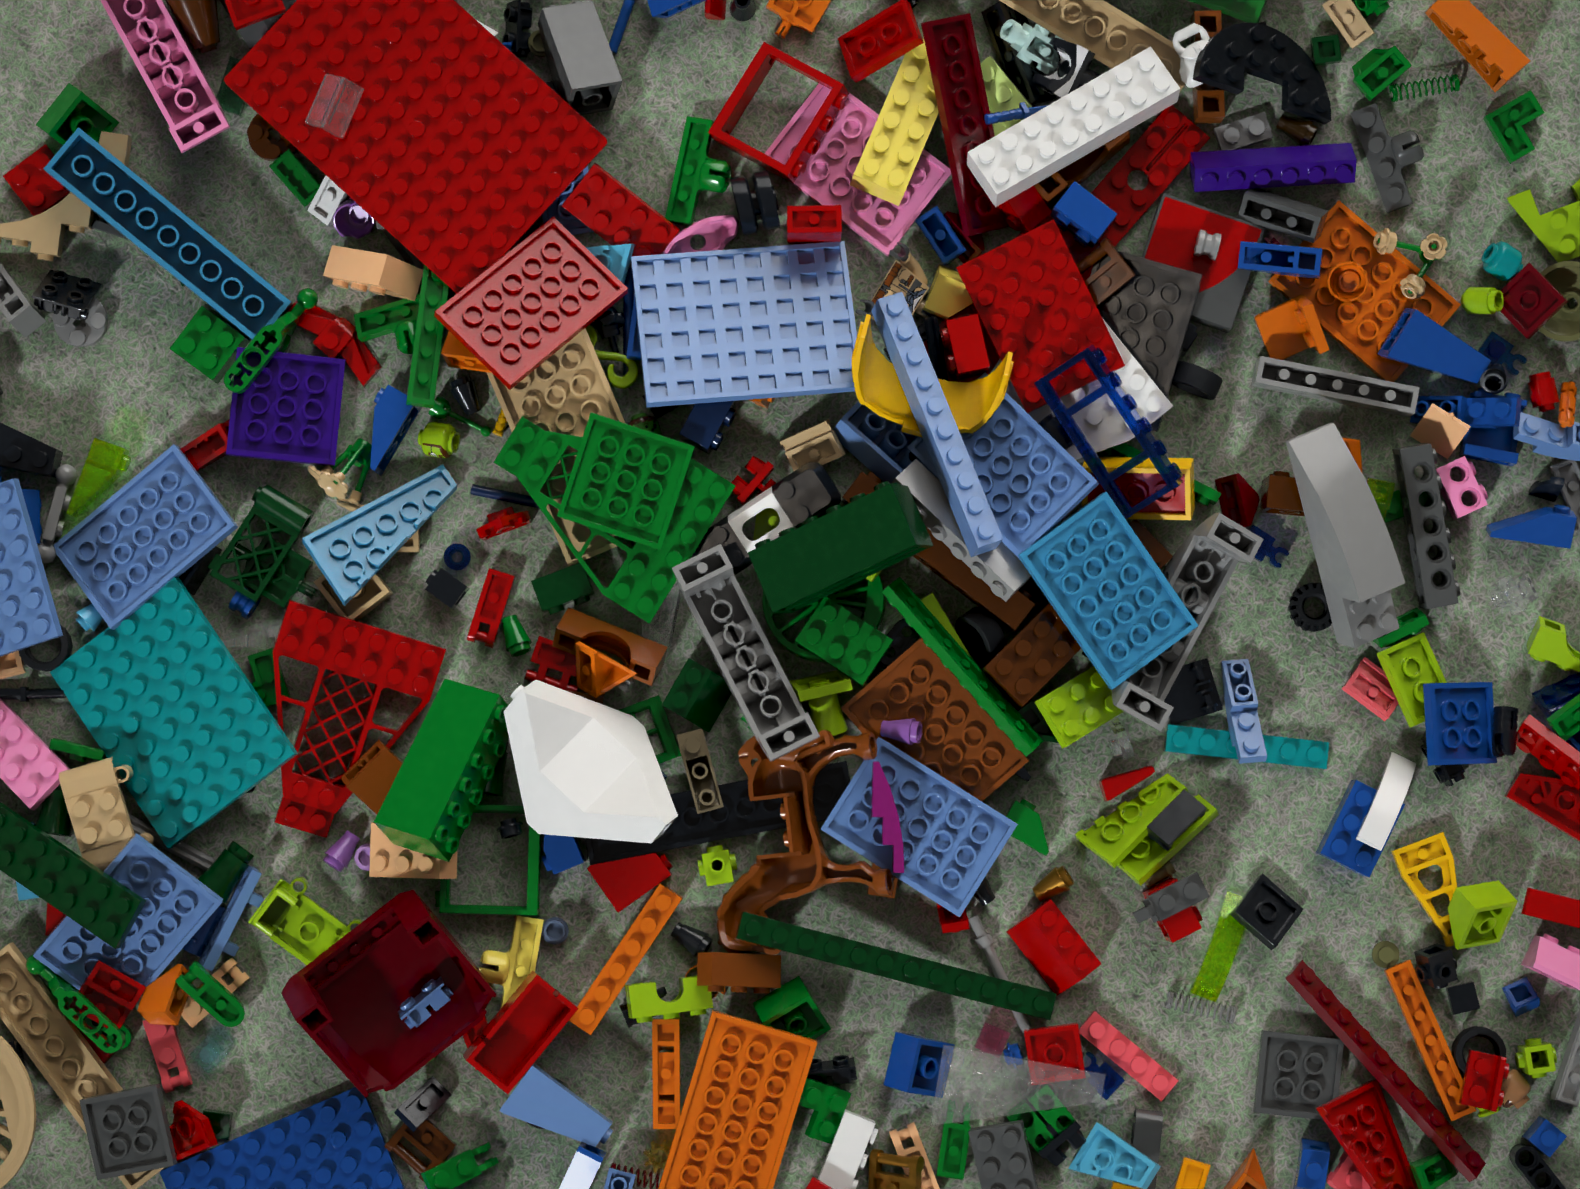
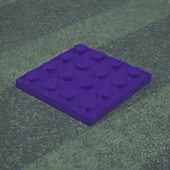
(288, 409)

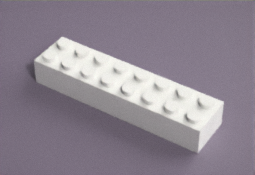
(1073, 126)

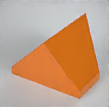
(597, 671)
(1248, 1175)

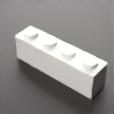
(847, 1151)

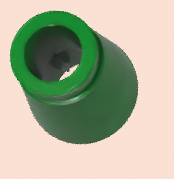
(515, 636)

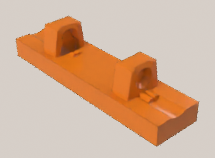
(666, 1073)

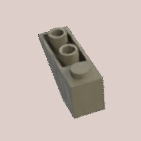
(699, 771)

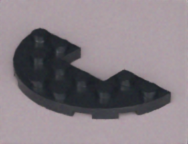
(1269, 56)

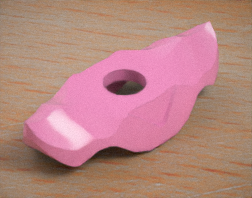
(716, 231)

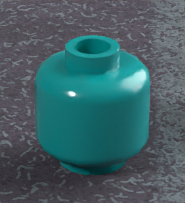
(1502, 261)

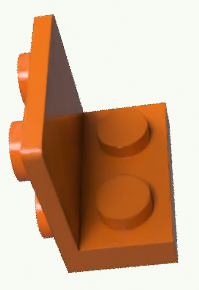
(1291, 328)

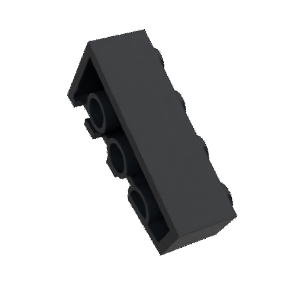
(26, 453)

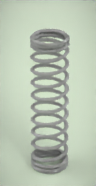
(1168, 1004)

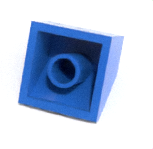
(914, 1064)

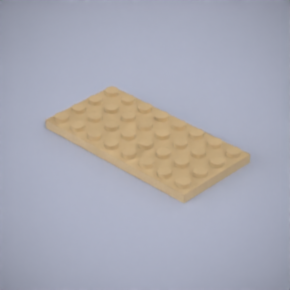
(560, 400)

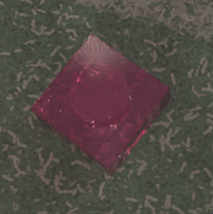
(992, 1039)

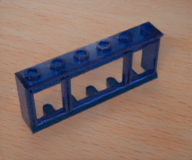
(1126, 406)

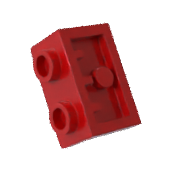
(1484, 1080)

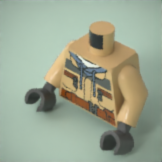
(903, 277)

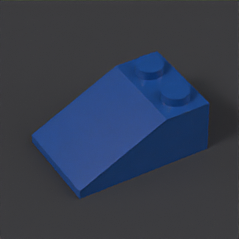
(390, 425)

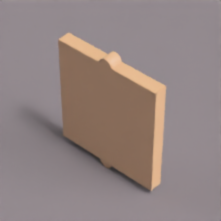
(1441, 430)

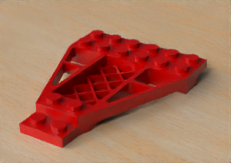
(358, 652)

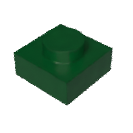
(1325, 50)

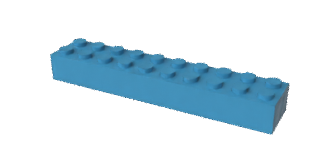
(166, 234)

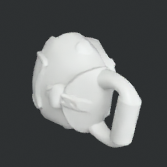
(1189, 54)

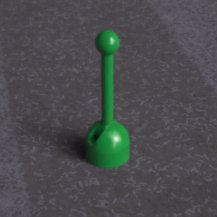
(443, 409)

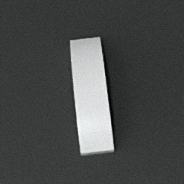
(1387, 801)

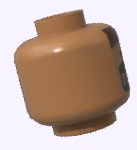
(1515, 1089)

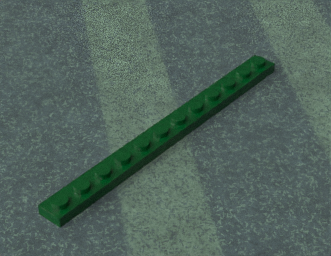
(895, 965)

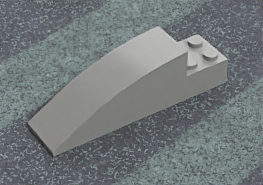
(1346, 536)

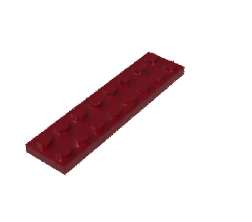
(961, 109)

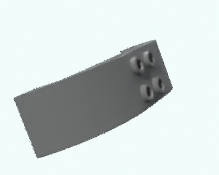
(1198, 577)
(744, 654)

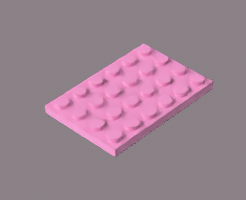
(833, 166)

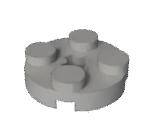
(79, 335)

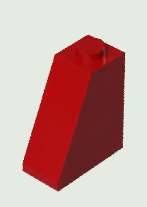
(631, 877)

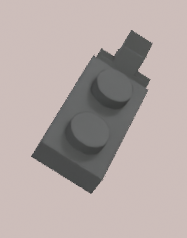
(1172, 899)

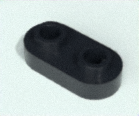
(900, 642)

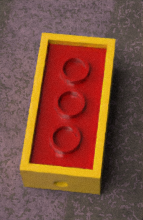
(1144, 481)

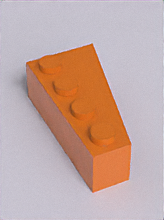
(1478, 41)

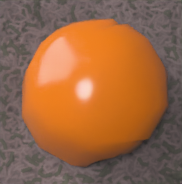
(1347, 281)

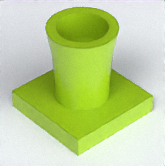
(823, 699)

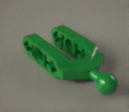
(280, 330)
(65, 994)

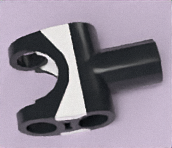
(1071, 70)

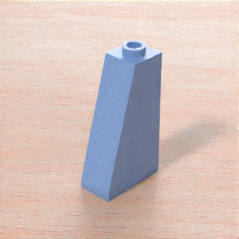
(554, 1107)

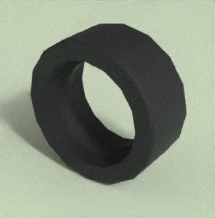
(1197, 380)
(980, 633)
(65, 652)
(1467, 1034)

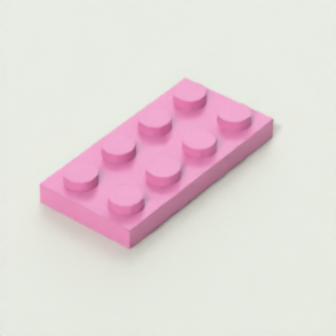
(26, 760)

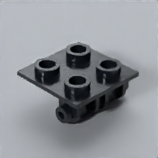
(66, 291)
(1193, 693)

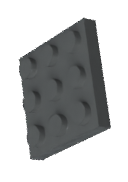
(1297, 1074)
(128, 1131)

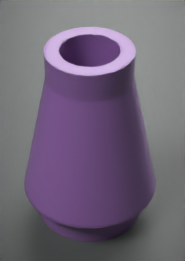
(904, 730)
(340, 852)

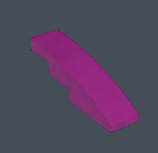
(885, 808)

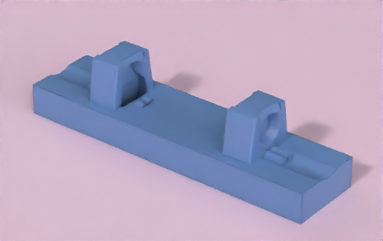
(241, 896)

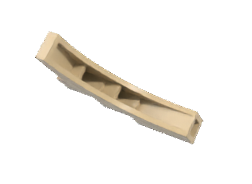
(48, 229)

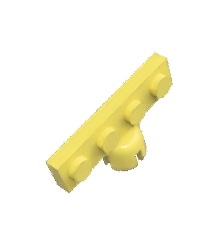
(518, 962)

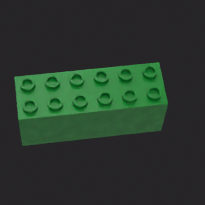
(445, 771)

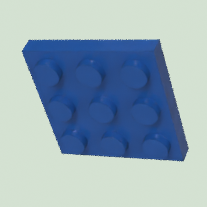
(1459, 723)

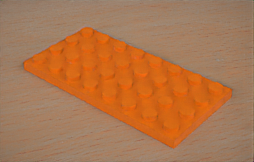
(738, 1106)

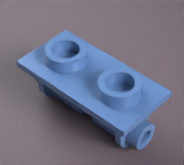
(431, 994)

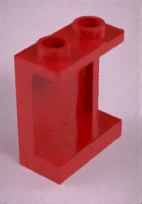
(814, 224)

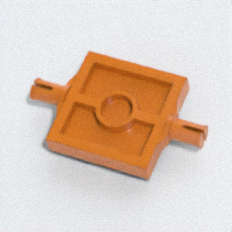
(798, 13)

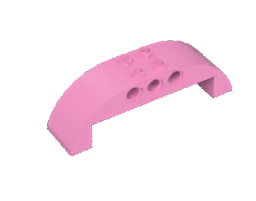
(168, 70)

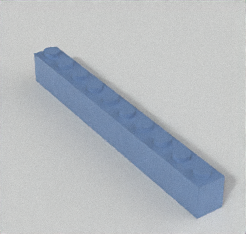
(936, 424)

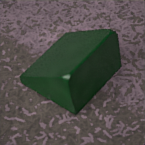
(220, 1122)

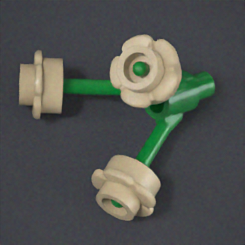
(1429, 251)

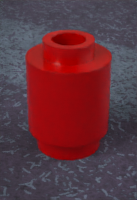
(1543, 391)

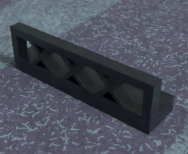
(1016, 69)

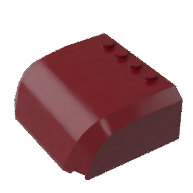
(356, 988)

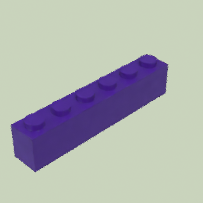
(1272, 167)

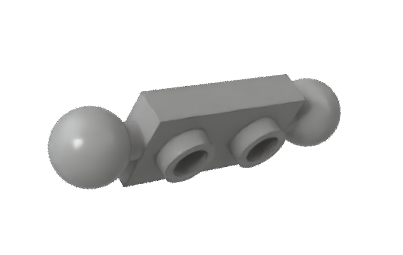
(65, 476)

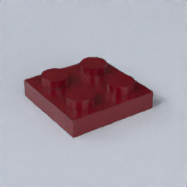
(1530, 300)

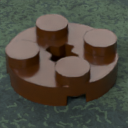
(258, 139)

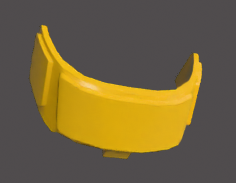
(881, 390)

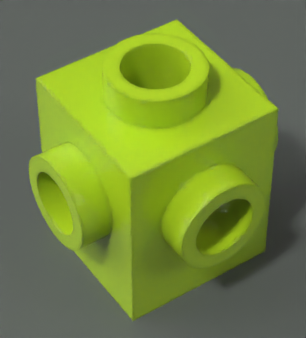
(721, 876)
(1545, 1058)

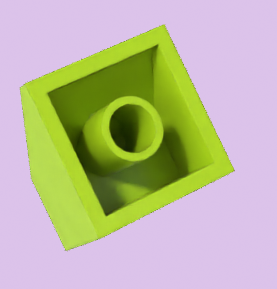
(1480, 913)

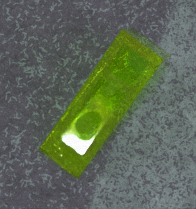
(99, 472)

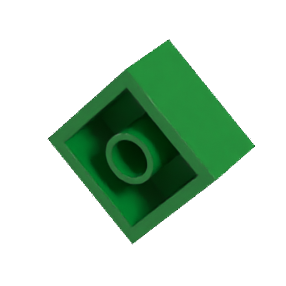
(209, 344)

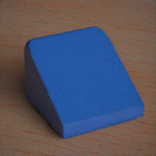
(1521, 996)

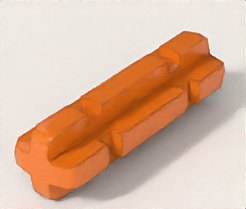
(1567, 404)

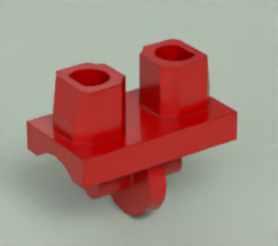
(761, 471)

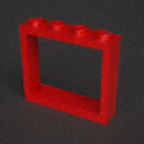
(743, 94)

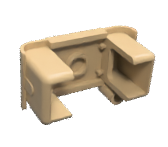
(98, 810)

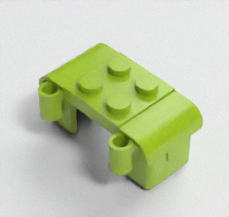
(298, 921)

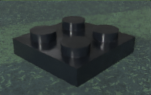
(1266, 911)

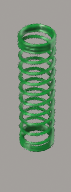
(1392, 88)

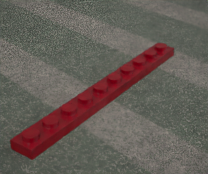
(1385, 1071)

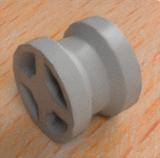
(1207, 244)

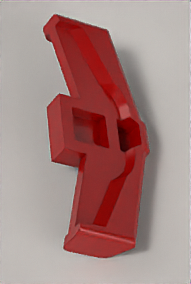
(339, 337)

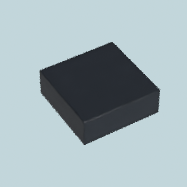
(1463, 998)

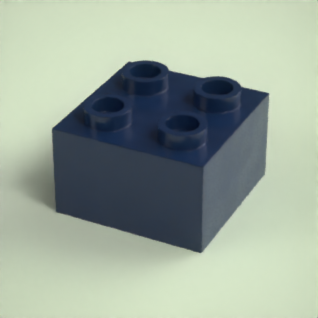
(706, 423)

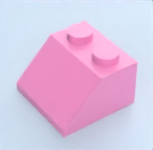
(1554, 961)

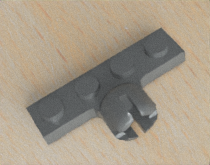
(1387, 156)

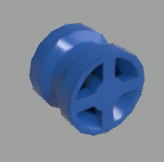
(243, 605)

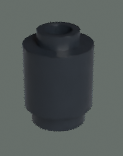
(1055, 429)

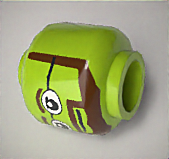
(439, 440)

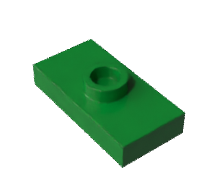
(295, 177)
(77, 751)

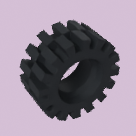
(1297, 608)

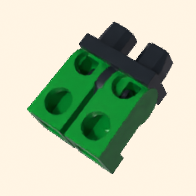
(1051, 1132)

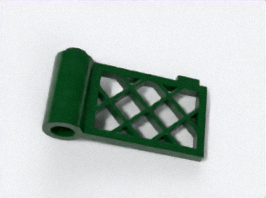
(278, 511)

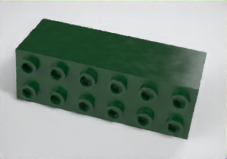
(840, 547)

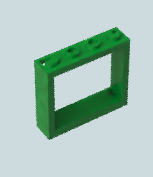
(533, 882)

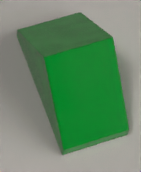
(1432, 1171)

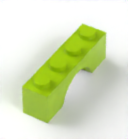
(1550, 644)

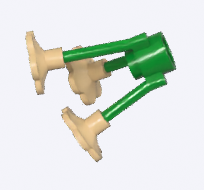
(333, 483)

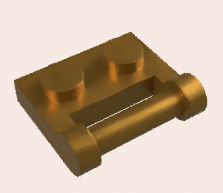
(887, 1180)

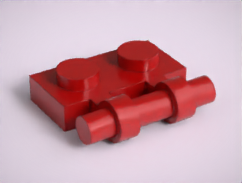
(553, 658)

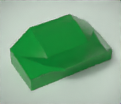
(1379, 70)

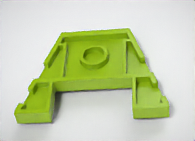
(1555, 229)

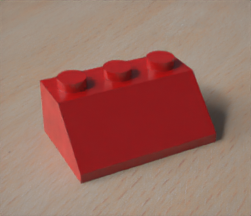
(1053, 947)

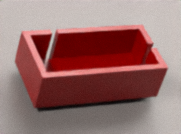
(520, 1032)

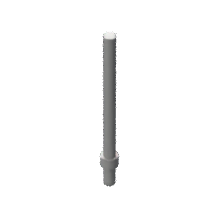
(985, 943)

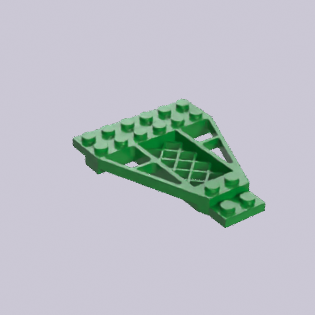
(646, 571)

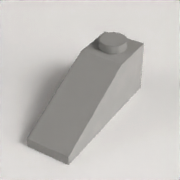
(17, 305)

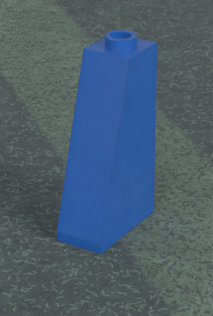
(1431, 347)

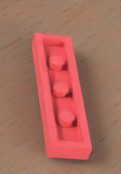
(1127, 1056)

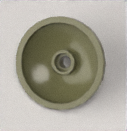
(1566, 322)

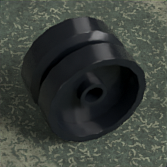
(757, 202)

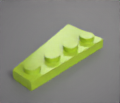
(1126, 827)
(1150, 857)

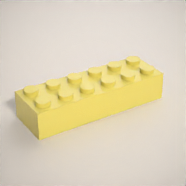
(899, 131)

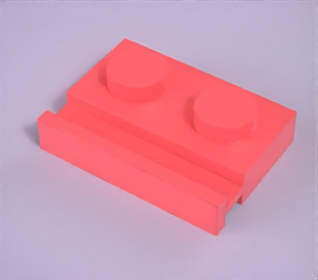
(1371, 689)

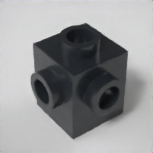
(1436, 966)

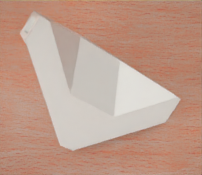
(585, 768)

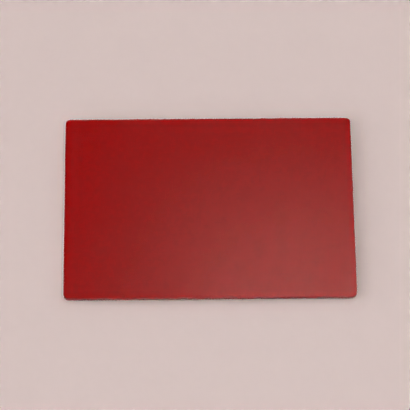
(451, 130)

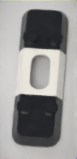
(795, 498)

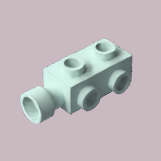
(1031, 44)

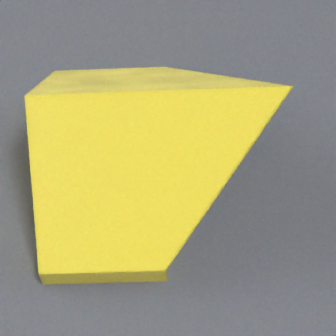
(947, 294)

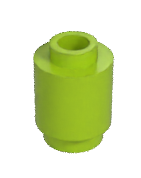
(1482, 300)

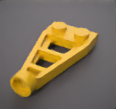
(1420, 855)

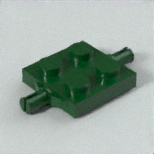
(288, 578)

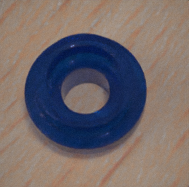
(466, 557)

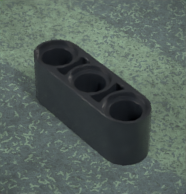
(1532, 1167)

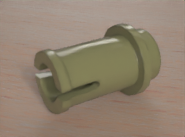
(1165, 871)

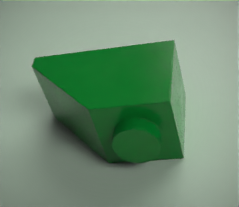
(1029, 826)

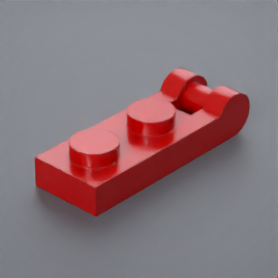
(491, 607)

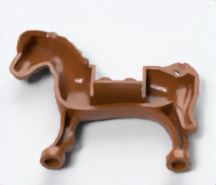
(807, 863)

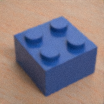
(1083, 215)

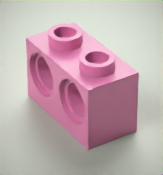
(1453, 490)

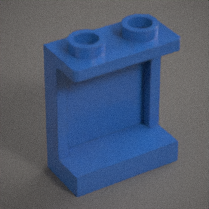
(1491, 444)

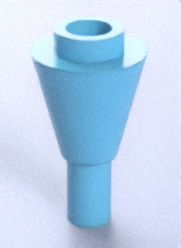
(88, 618)

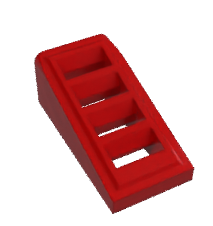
(1117, 784)

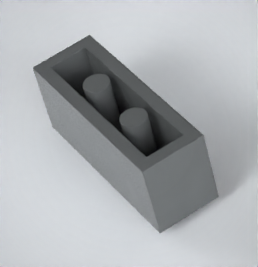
(1282, 214)

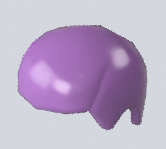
(352, 220)

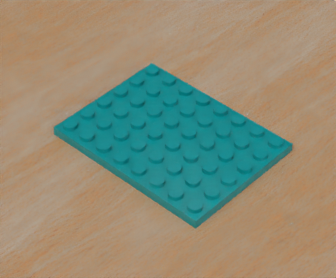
(175, 711)

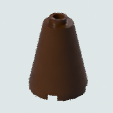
(198, 22)

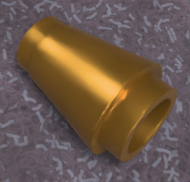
(1053, 884)

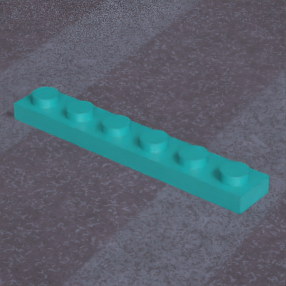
(1218, 744)

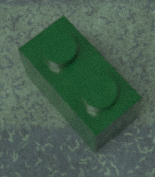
(563, 588)

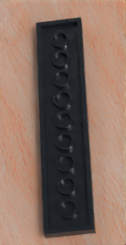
(733, 820)

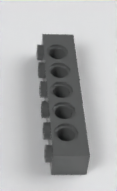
(1419, 541)

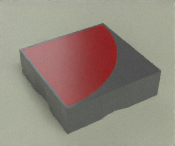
(1173, 243)

